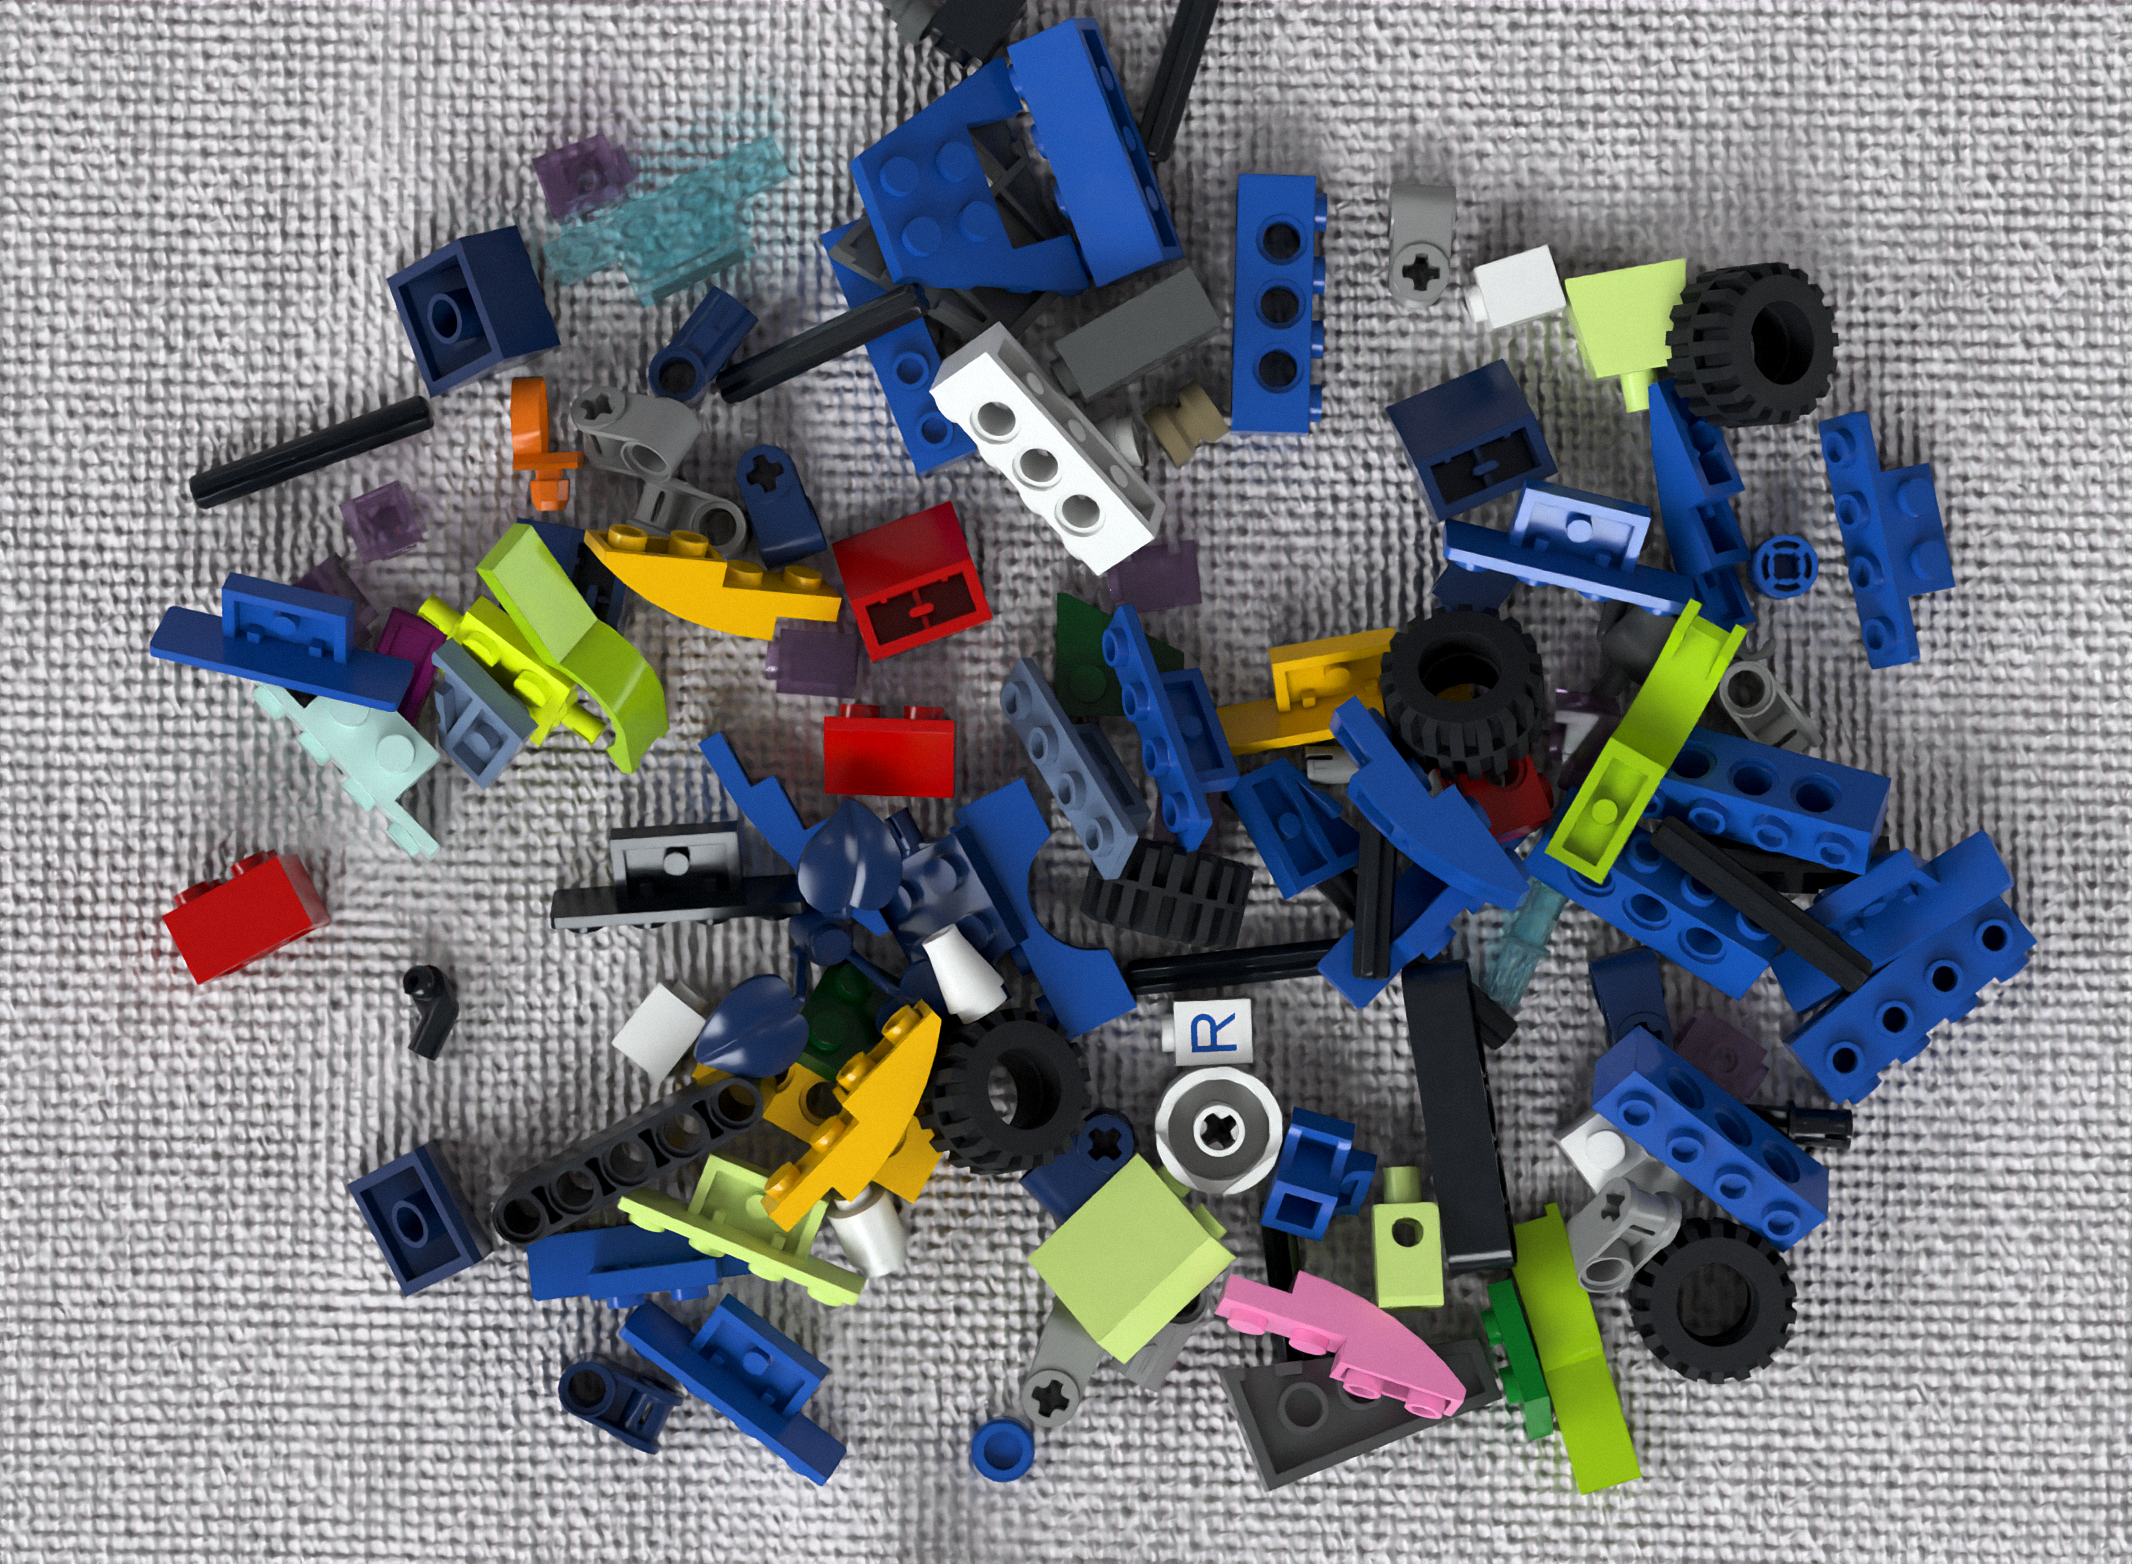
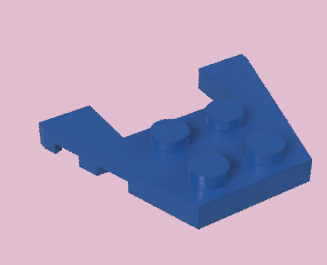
(937, 207)

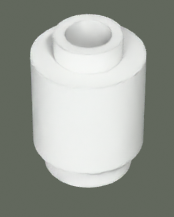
(869, 1231)

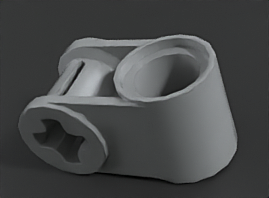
(1420, 232)
(634, 432)
(684, 507)
(1769, 714)
(1620, 1233)
(1064, 1355)

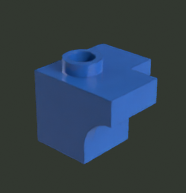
(1316, 1175)

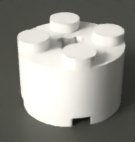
(1254, 1132)

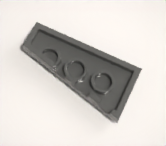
(1307, 1422)

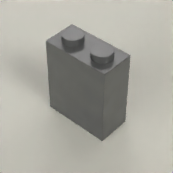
(1134, 338)

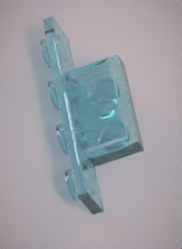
(676, 231)

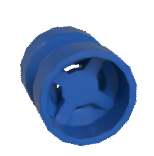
(1773, 574)

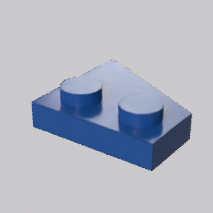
(1294, 827)

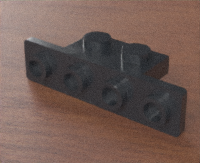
(676, 877)

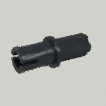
(1808, 1125)

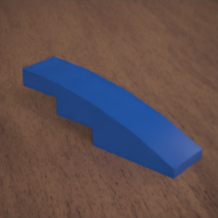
(1694, 487)
(772, 813)

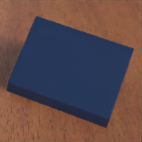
(421, 1218)

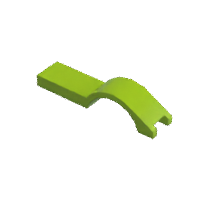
(576, 642)
(1644, 744)
(1572, 1356)

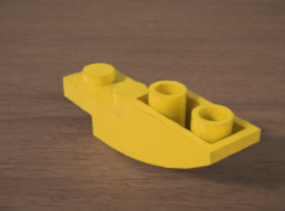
(702, 587)
(880, 1100)

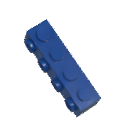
(1094, 152)
(1905, 999)

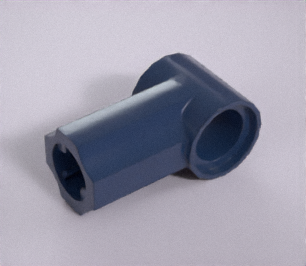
(703, 344)

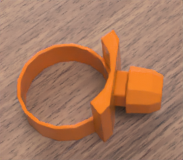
(531, 445)

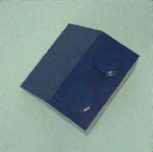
(473, 310)

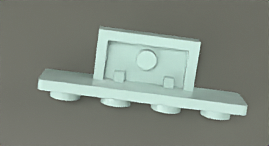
(371, 747)

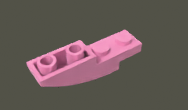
(1370, 1346)

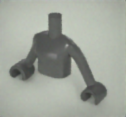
(1638, 639)

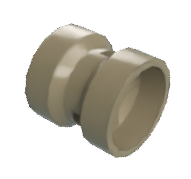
(1185, 423)

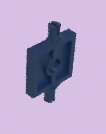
(947, 885)

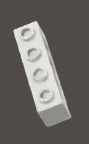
(1044, 418)

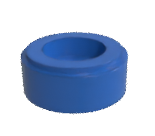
(1003, 1449)

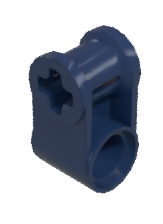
(780, 519)
(1630, 993)
(1082, 1171)
(623, 1401)

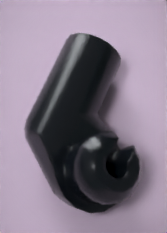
(436, 1006)

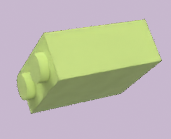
(1133, 1257)

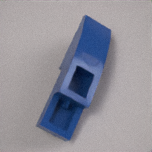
(1438, 833)

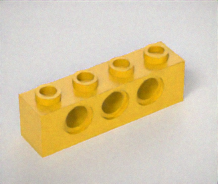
(905, 1168)

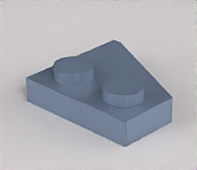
(478, 719)

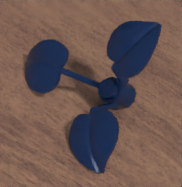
(842, 867)

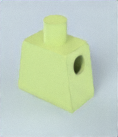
(1624, 322)
(1405, 1276)

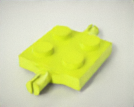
(511, 661)

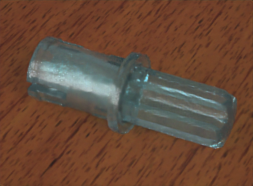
(1525, 944)

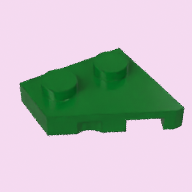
(1522, 1375)

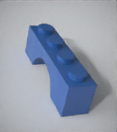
(1078, 982)

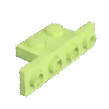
(731, 1220)

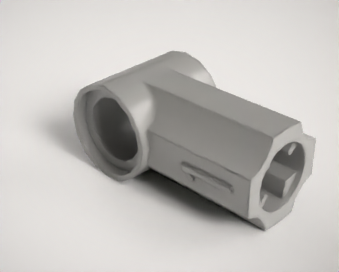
(1158, 1355)

